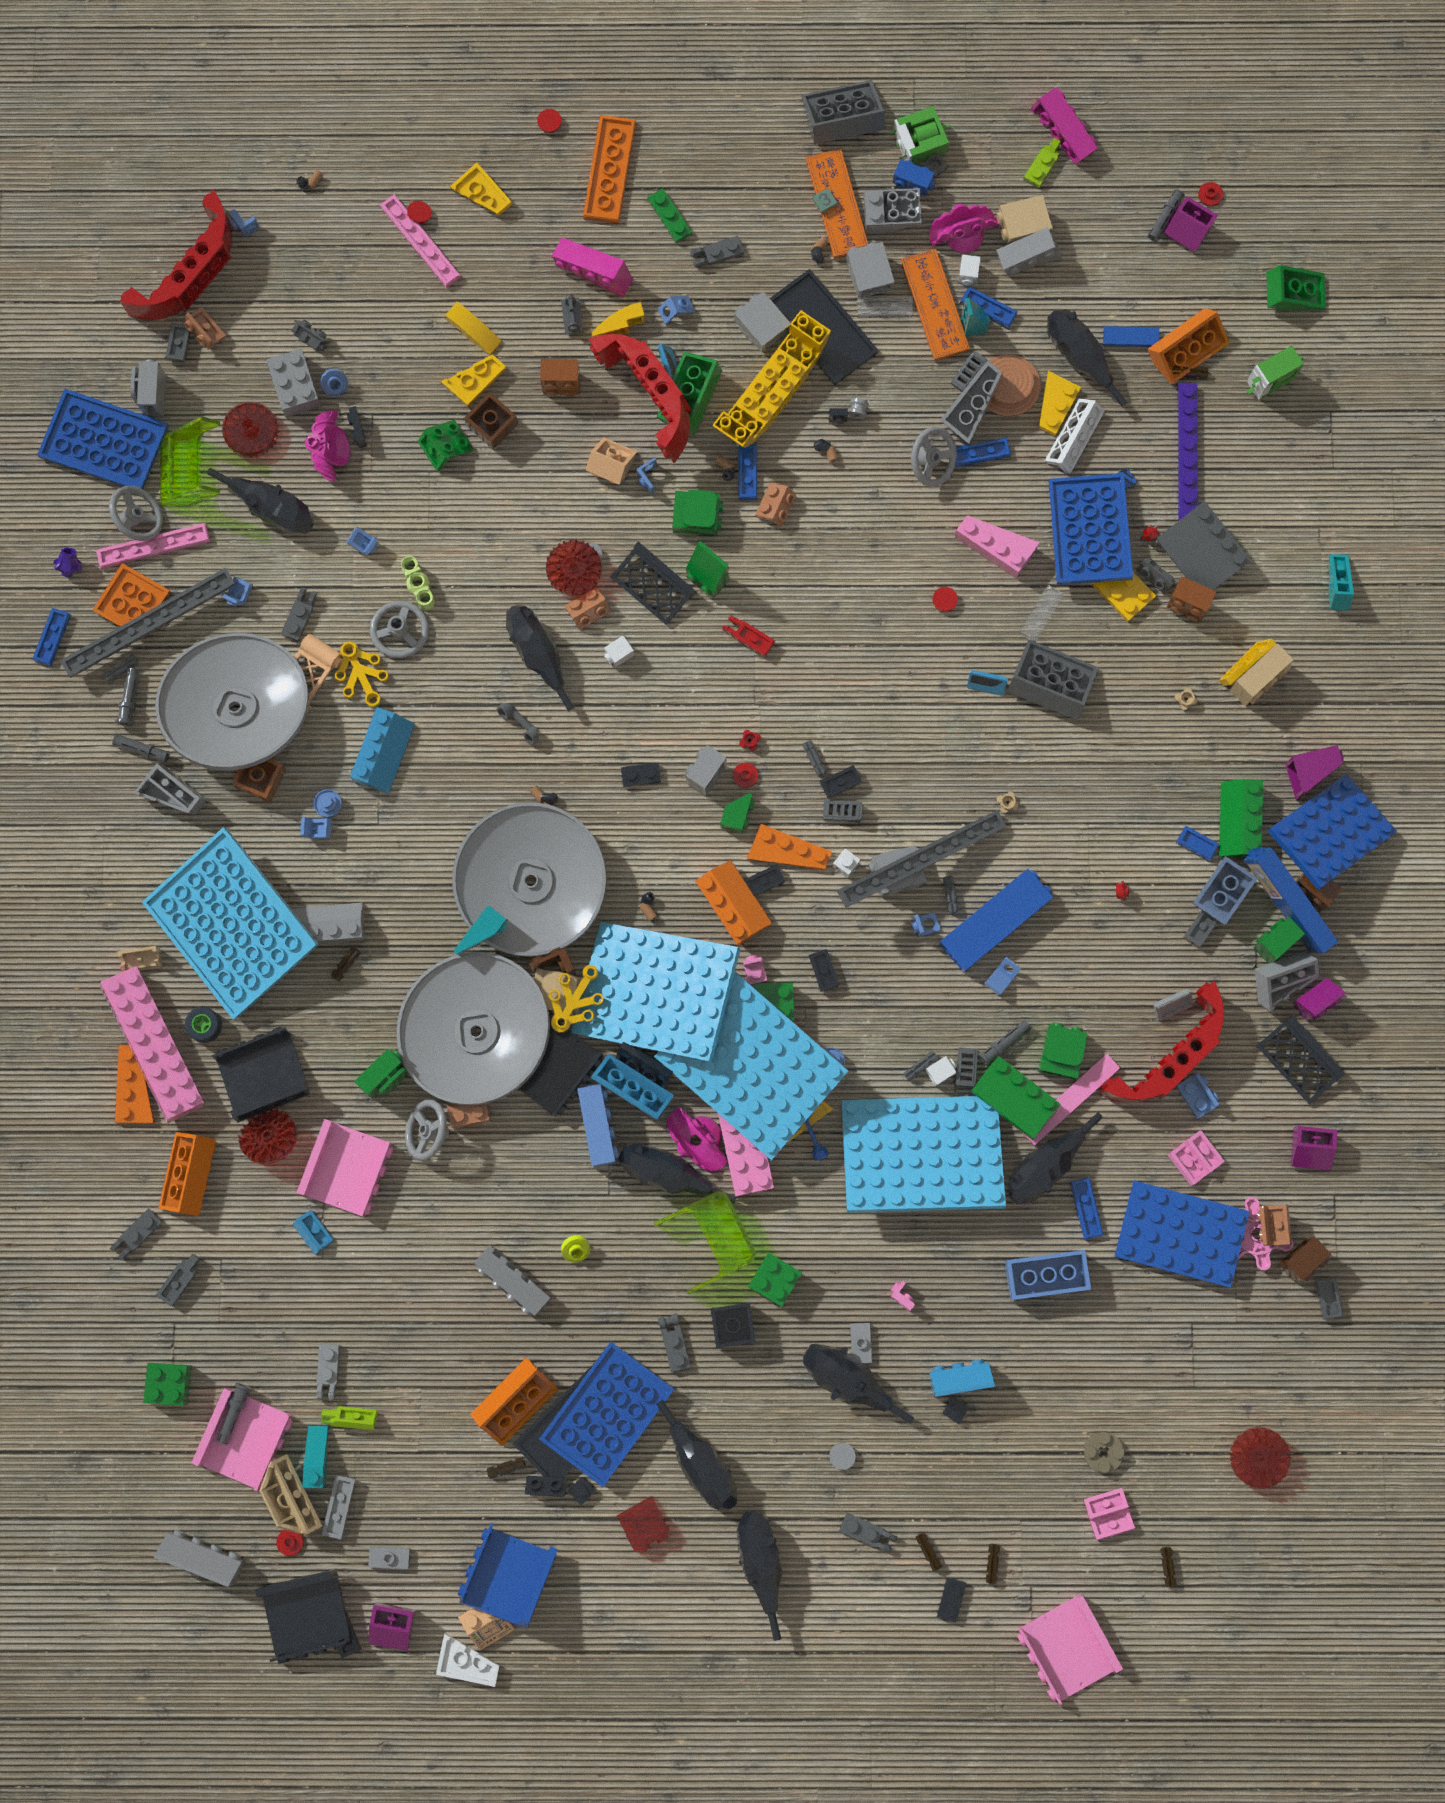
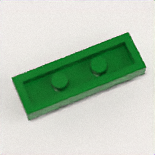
(669, 216)

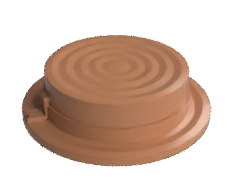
(1017, 388)

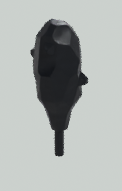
(1081, 349)
(270, 503)
(536, 648)
(1047, 1165)
(664, 1171)
(848, 1379)
(701, 1465)
(761, 1563)

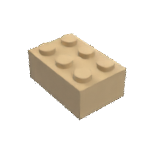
(1262, 675)

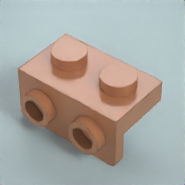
(204, 327)
(776, 503)
(588, 608)
(1275, 1225)

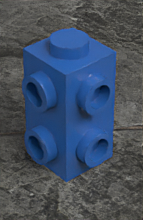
(912, 176)

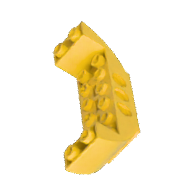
(775, 382)

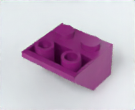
(1190, 224)
(1317, 999)
(1313, 1147)
(391, 1626)

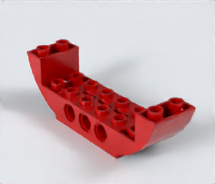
(190, 274)
(663, 391)
(1204, 1038)

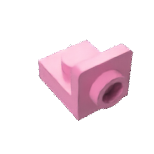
(754, 970)
(903, 1299)

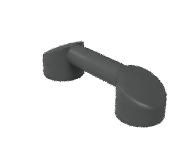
(506, 710)

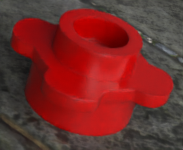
(1150, 533)
(750, 735)
(1122, 890)

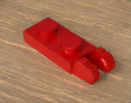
(750, 636)

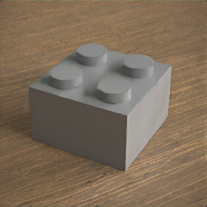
(705, 770)

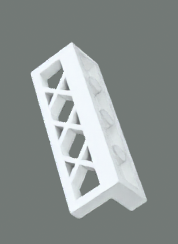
(1078, 435)

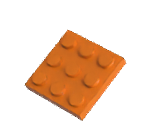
(129, 596)

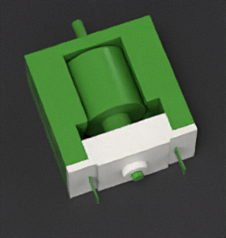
(925, 131)
(1275, 372)

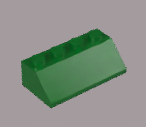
(696, 380)
(1240, 817)
(1016, 1097)

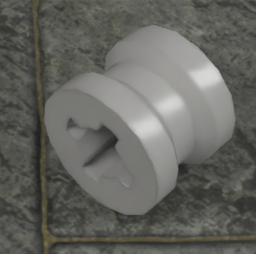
(858, 408)

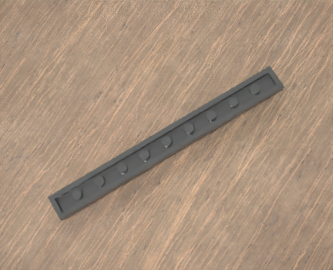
(147, 622)
(921, 859)

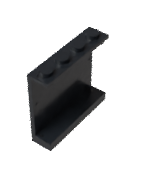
(561, 1071)
(261, 1074)
(306, 1615)

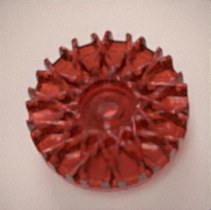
(257, 439)
(571, 555)
(268, 1137)
(1275, 1457)

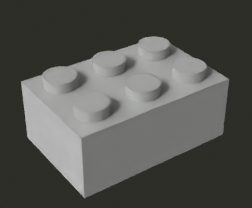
(293, 383)

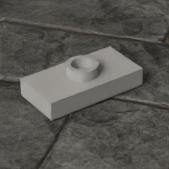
(1173, 1004)
(861, 1342)
(389, 1557)

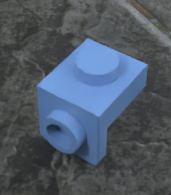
(245, 227)
(362, 541)
(238, 593)
(316, 828)

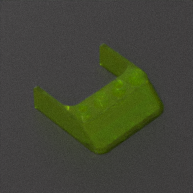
(181, 465)
(723, 1233)

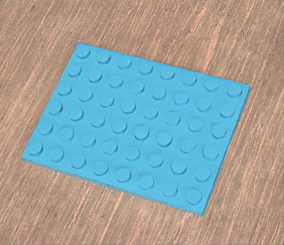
(230, 923)
(658, 991)
(762, 1072)
(922, 1155)

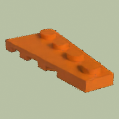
(784, 849)
(131, 1092)

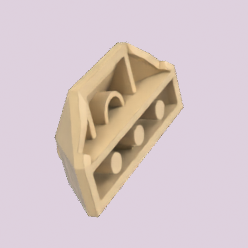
(287, 1499)

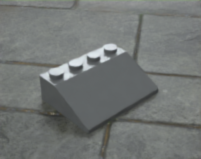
(843, 112)
(1203, 548)
(1053, 679)

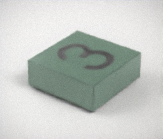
(824, 201)

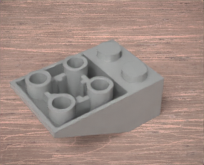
(891, 210)

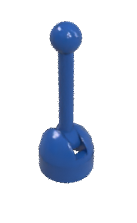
(819, 1151)

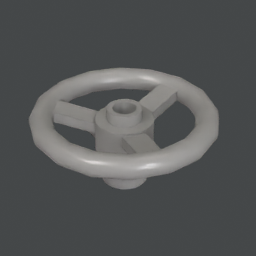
(931, 456)
(134, 514)
(402, 632)
(428, 1130)

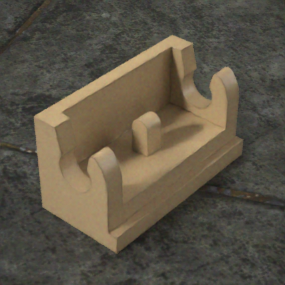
(143, 958)

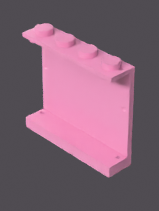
(345, 1168)
(252, 1442)
(1068, 1648)

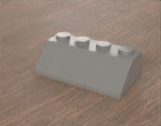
(333, 922)
(200, 1558)

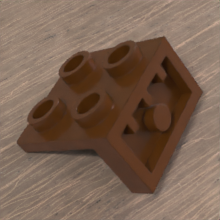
(556, 955)

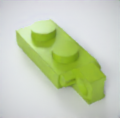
(1043, 164)
(350, 1417)

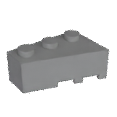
(1029, 252)
(167, 788)
(1284, 977)

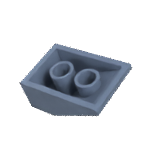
(1225, 890)

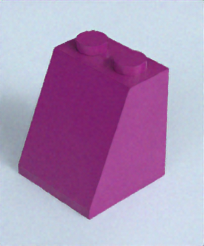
(1312, 768)

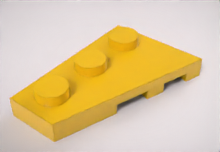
(481, 189)

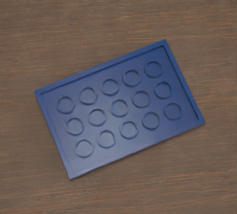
(102, 440)
(1090, 529)
(1332, 831)
(1182, 1234)
(606, 1414)

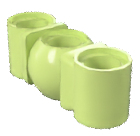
(414, 575)

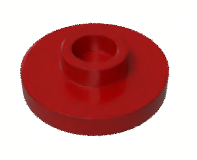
(549, 120)
(1210, 194)
(419, 212)
(944, 599)
(745, 775)
(289, 1542)

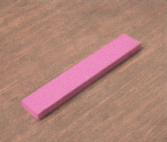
(420, 241)
(161, 544)
(1079, 1092)

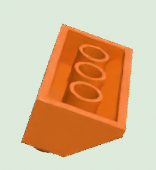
(1189, 344)
(733, 902)
(187, 1174)
(514, 1401)

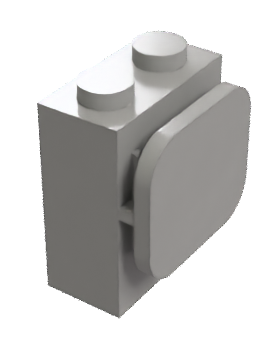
(870, 269)
(761, 321)
(149, 388)
(913, 881)

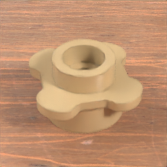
(1187, 693)
(1012, 802)

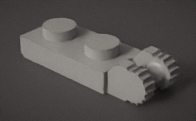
(327, 1369)

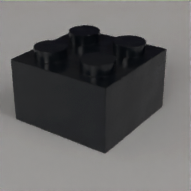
(732, 1325)

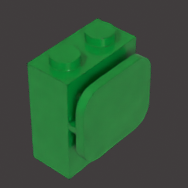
(697, 512)
(1062, 1051)
(383, 1074)

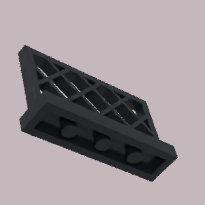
(664, 571)
(1312, 1047)

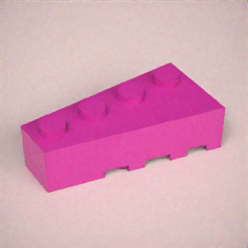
(1064, 125)
(593, 266)

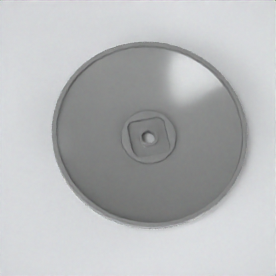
(227, 672)
(539, 843)
(444, 1010)

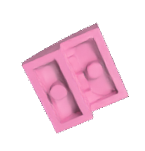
(1195, 1158)
(1109, 1514)

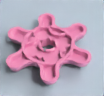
(1253, 1245)

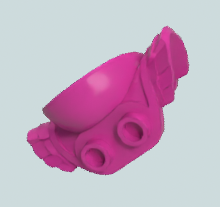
(963, 227)
(328, 445)
(708, 1153)

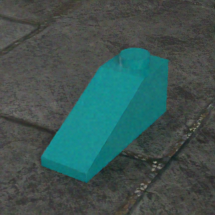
(974, 318)
(1340, 582)
(487, 926)
(316, 1457)

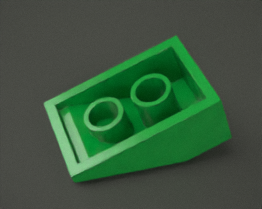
(1295, 289)
(707, 570)

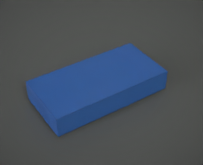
(1197, 843)

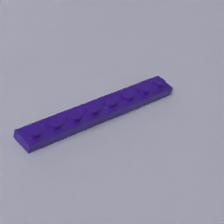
(1187, 448)

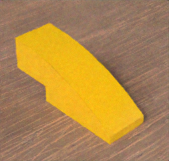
(621, 320)
(472, 328)

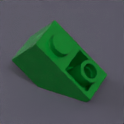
(736, 813)

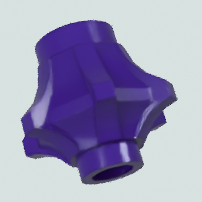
(67, 562)

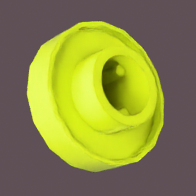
(575, 1248)

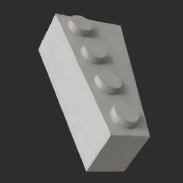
(973, 402)
(512, 1280)

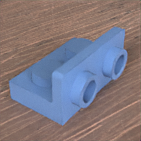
(1198, 1095)

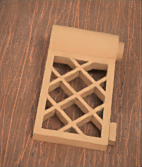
(322, 656)

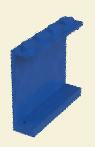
(506, 1577)

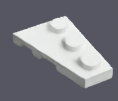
(465, 1664)

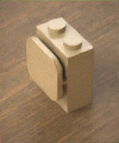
(1023, 218)
(549, 981)

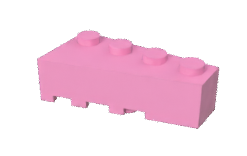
(998, 545)

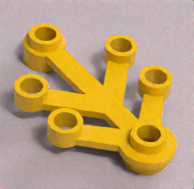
(359, 672)
(573, 1001)

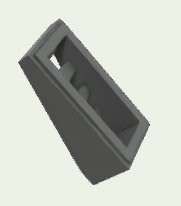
(970, 362)
(855, 804)
(966, 1083)

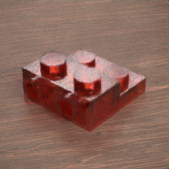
(643, 1524)

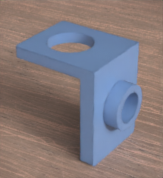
(677, 305)
(643, 480)
(917, 924)
(1002, 977)

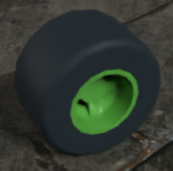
(198, 1020)

